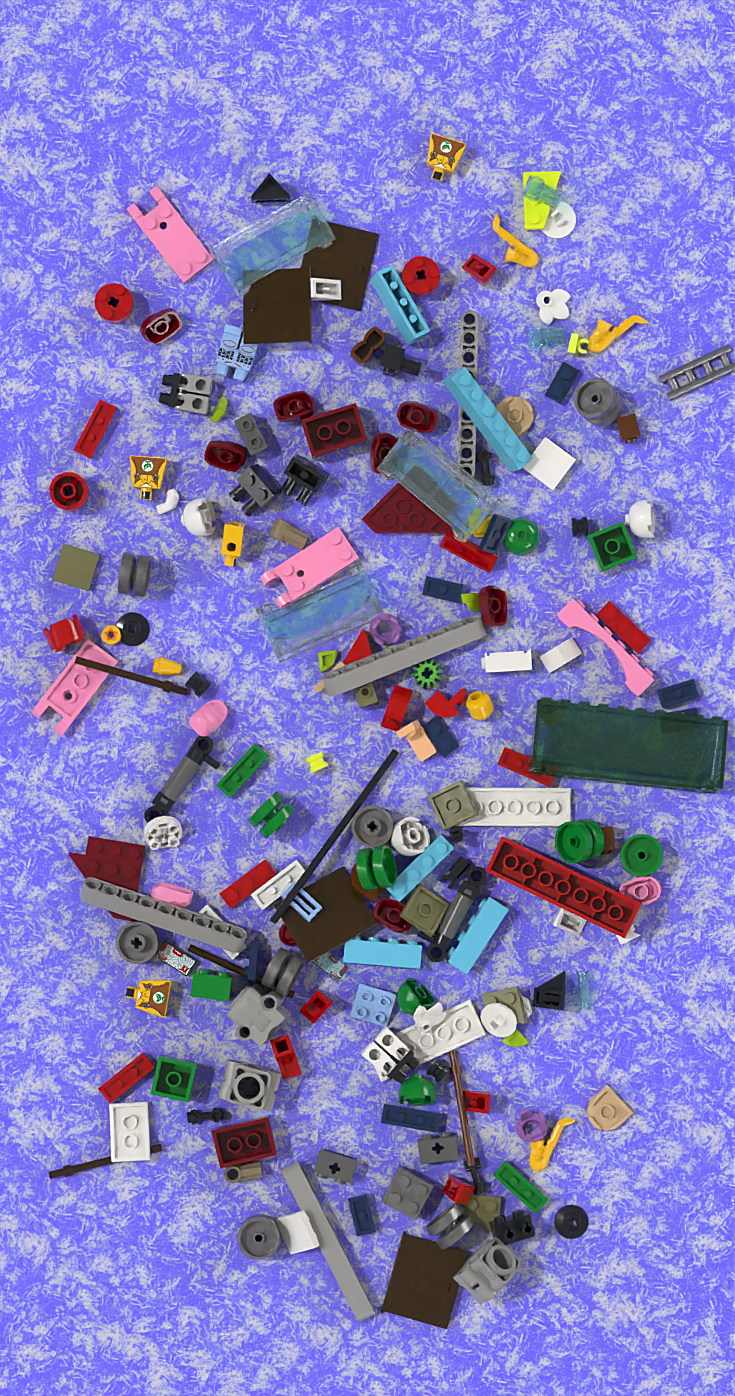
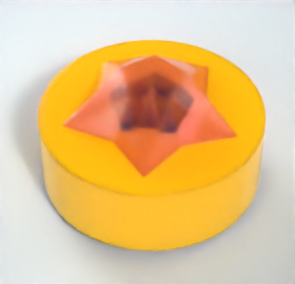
(111, 634)

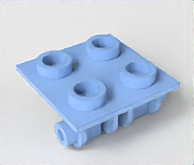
(373, 1004)

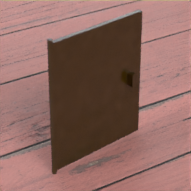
(344, 262)
(279, 308)
(340, 920)
(423, 1281)

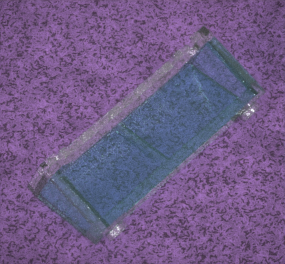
(271, 243)
(439, 484)
(321, 614)

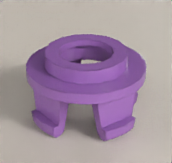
(387, 639)
(528, 1118)

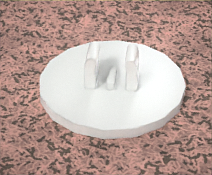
(560, 221)
(498, 1019)

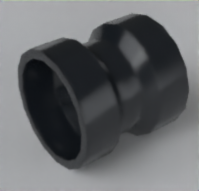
(198, 684)

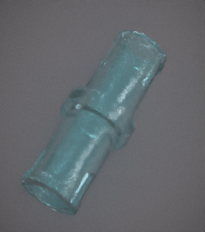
(583, 990)

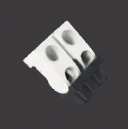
(395, 1059)

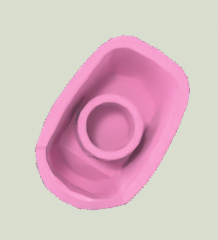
(208, 717)
(642, 889)
(172, 894)

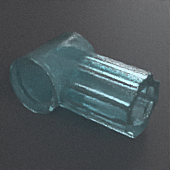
(538, 191)
(539, 337)

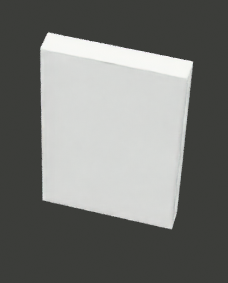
(129, 1132)

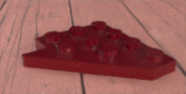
(403, 513)
(113, 863)

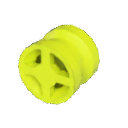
(316, 762)

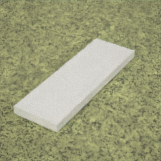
(520, 806)
(456, 1029)

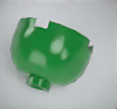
(522, 537)
(411, 996)
(417, 1091)

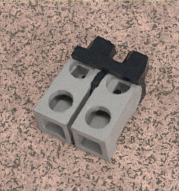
(181, 388)

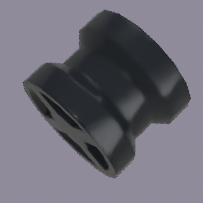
(579, 526)
(437, 1070)

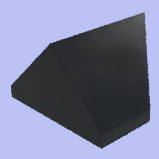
(270, 191)
(551, 993)

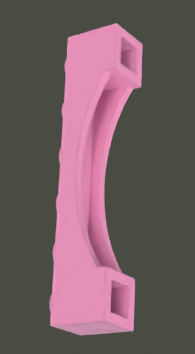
(636, 677)

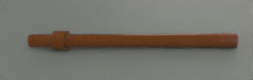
(455, 1070)

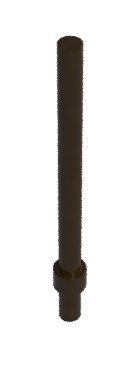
(166, 686)
(230, 966)
(68, 1170)

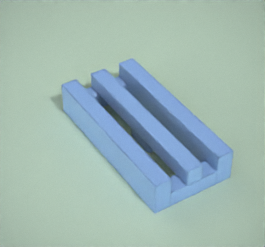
(313, 913)

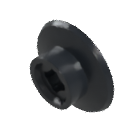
(142, 630)
(567, 1213)

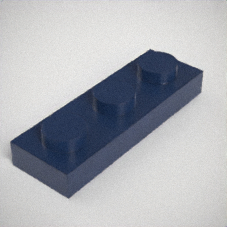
(410, 1118)

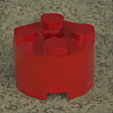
(420, 265)
(114, 292)
(70, 502)
(64, 633)

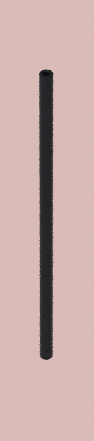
(334, 836)

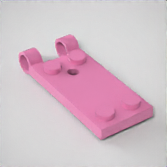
(176, 242)
(317, 561)
(79, 681)

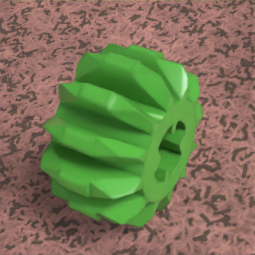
(432, 677)

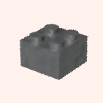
(407, 1192)

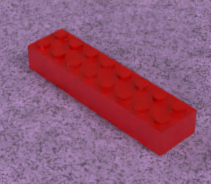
(563, 887)

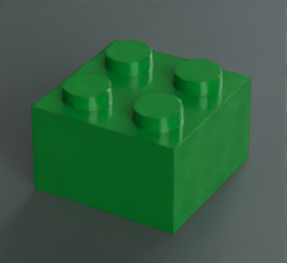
(611, 546)
(211, 985)
(174, 1078)

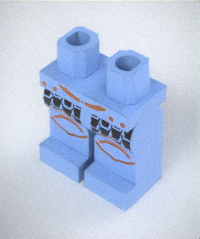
(232, 357)

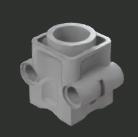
(255, 1011)
(268, 1080)
(488, 1270)

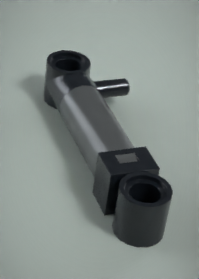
(181, 777)
(454, 916)

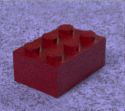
(334, 430)
(244, 1141)

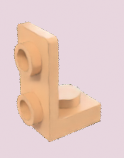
(418, 740)

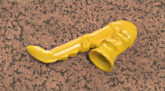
(521, 254)
(603, 337)
(541, 1153)

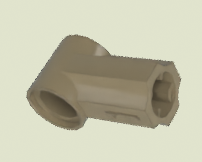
(286, 533)
(245, 1172)

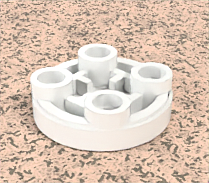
(163, 832)

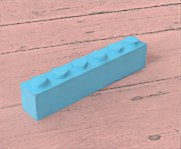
(487, 419)

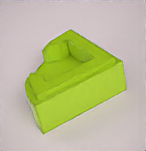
(219, 409)
(471, 601)
(326, 659)
(516, 1039)

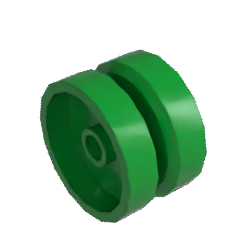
(274, 817)
(579, 840)
(633, 864)
(376, 868)

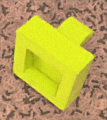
(575, 345)

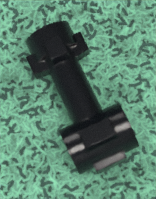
(487, 478)
(215, 1115)
(479, 1186)

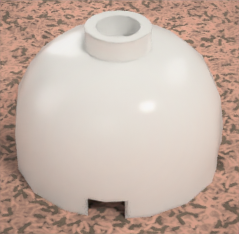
(198, 517)
(641, 519)
(410, 837)

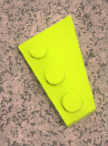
(535, 211)

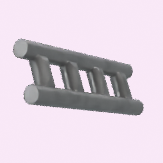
(693, 383)

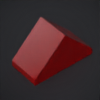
(479, 269)
(359, 649)
(316, 1006)
(477, 1101)
(458, 1190)

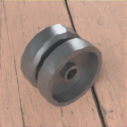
(598, 401)
(136, 575)
(361, 828)
(126, 942)
(281, 970)
(263, 1226)
(451, 1228)

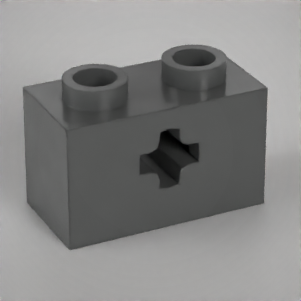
(251, 435)
(447, 1153)
(345, 1163)

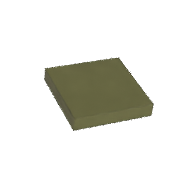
(76, 567)
(452, 805)
(424, 910)

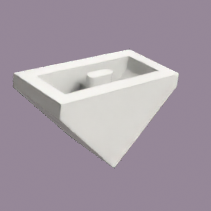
(325, 289)
(560, 655)
(569, 922)

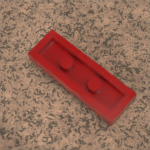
(95, 429)
(468, 552)
(623, 627)
(519, 764)
(247, 884)
(126, 1077)

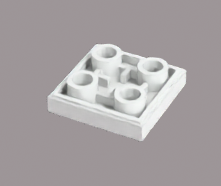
(549, 463)
(297, 1232)

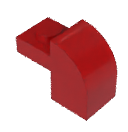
(442, 707)
(396, 708)
(286, 1057)

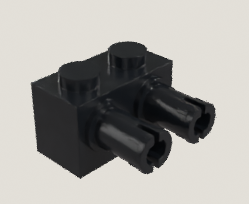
(395, 362)
(305, 473)
(258, 485)
(512, 1227)

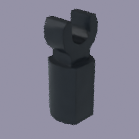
(456, 834)
(456, 871)

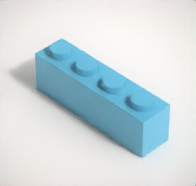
(400, 305)
(420, 867)
(477, 935)
(383, 953)

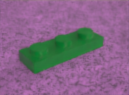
(242, 770)
(520, 1187)

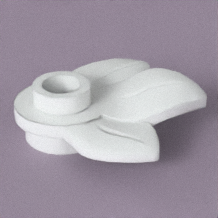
(555, 307)
(426, 1018)

